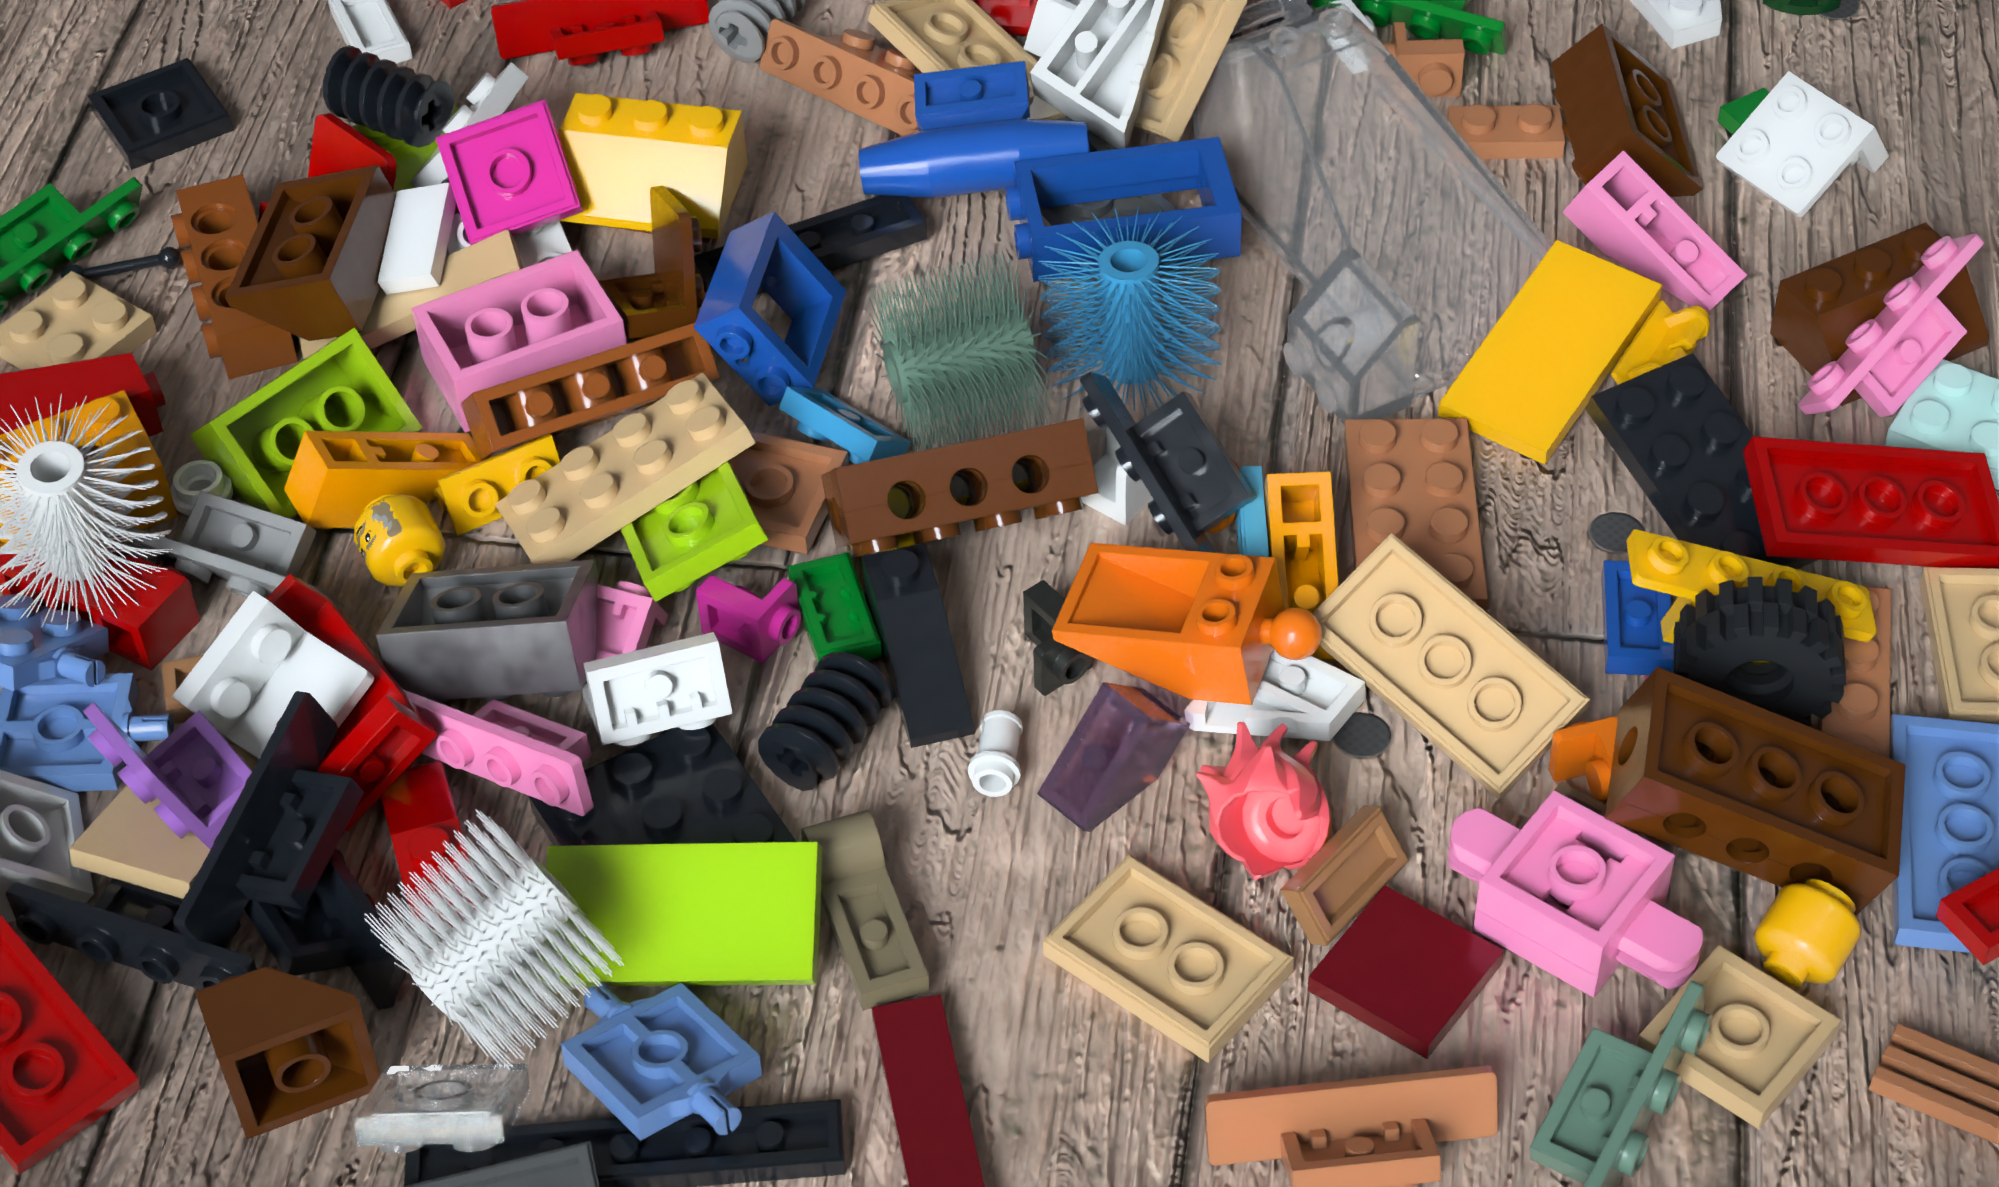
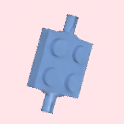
(50, 651)
(48, 732)
(661, 1060)

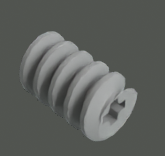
(743, 25)

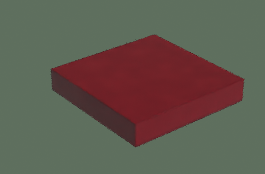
(1405, 971)

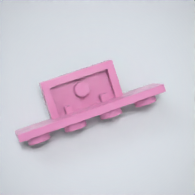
(1903, 343)
(512, 750)

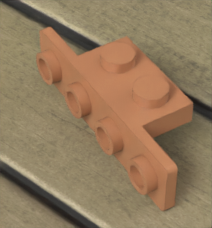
(845, 72)
(1356, 1128)

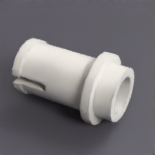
(995, 764)

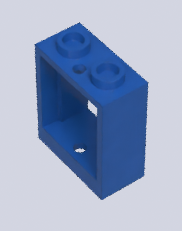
(778, 261)

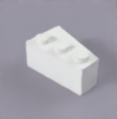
(1102, 64)

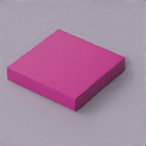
(509, 173)

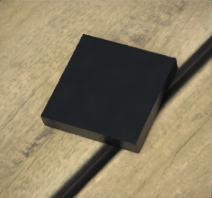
(160, 113)

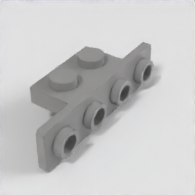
(235, 544)

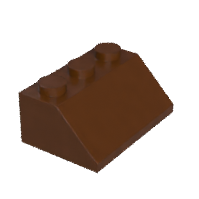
(1619, 104)
(317, 254)
(1829, 301)

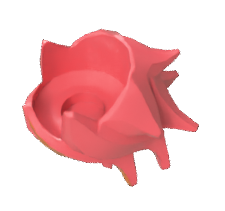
(1267, 805)

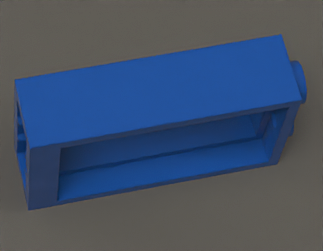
(1125, 174)

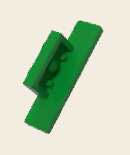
(1437, 20)
(50, 231)

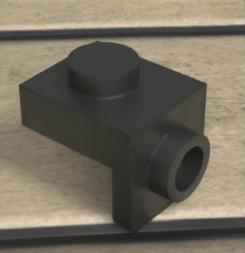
(1053, 662)

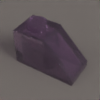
(1112, 754)

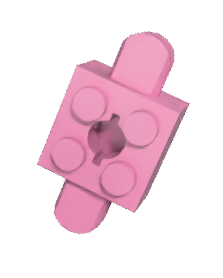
(1583, 861)

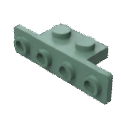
(1612, 1095)

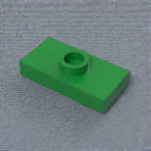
(834, 608)

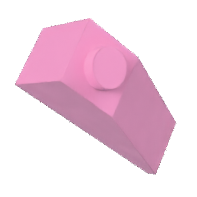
(1652, 235)

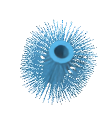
(1131, 311)

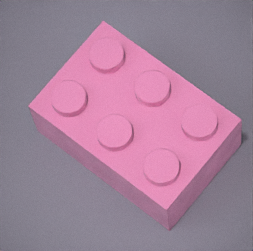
(515, 327)

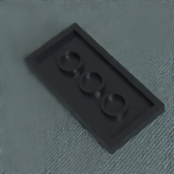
(1687, 455)

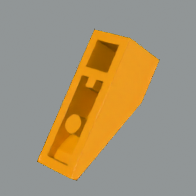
(346, 470)
(1302, 539)

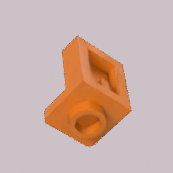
(1585, 750)

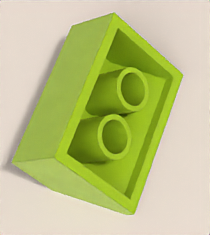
(327, 391)

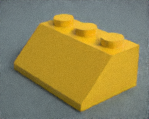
(633, 144)

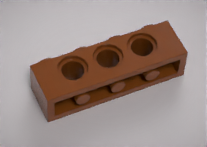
(219, 227)
(585, 390)

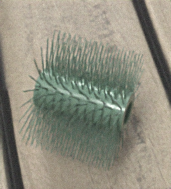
(959, 354)

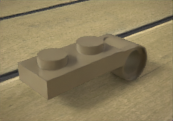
(866, 911)

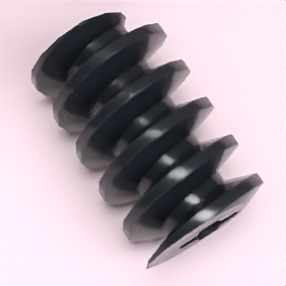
(387, 97)
(825, 720)

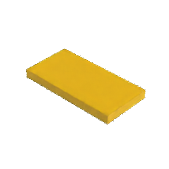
(1550, 351)

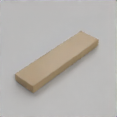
(473, 265)

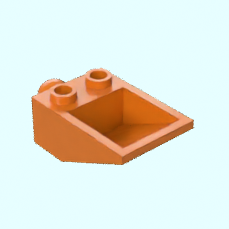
(1184, 619)

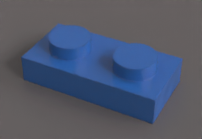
(1632, 624)

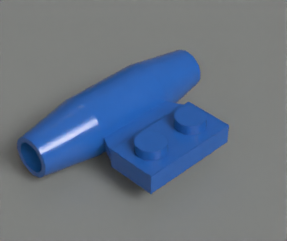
(967, 136)

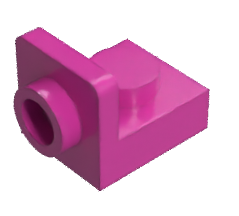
(746, 621)

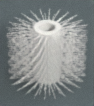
(68, 514)
(493, 940)

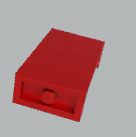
(385, 726)

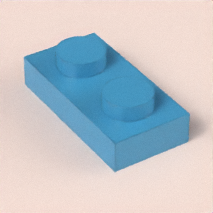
(829, 418)

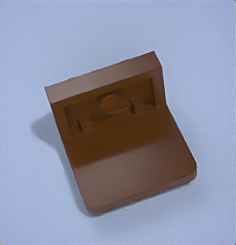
(674, 292)

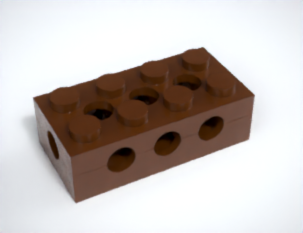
(1051, 455)
(1755, 789)

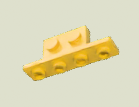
(1690, 568)

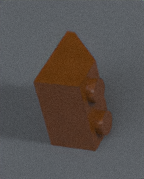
(287, 1046)

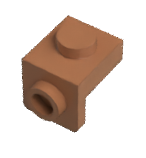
(1431, 63)

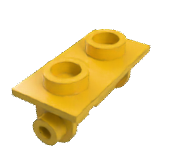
(1662, 340)
(474, 490)

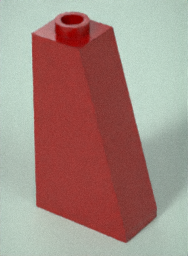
(75, 381)

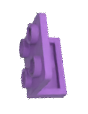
(189, 772)

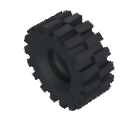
(1771, 625)

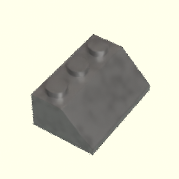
(493, 631)

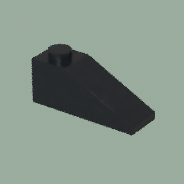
(917, 644)

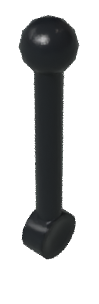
(167, 258)

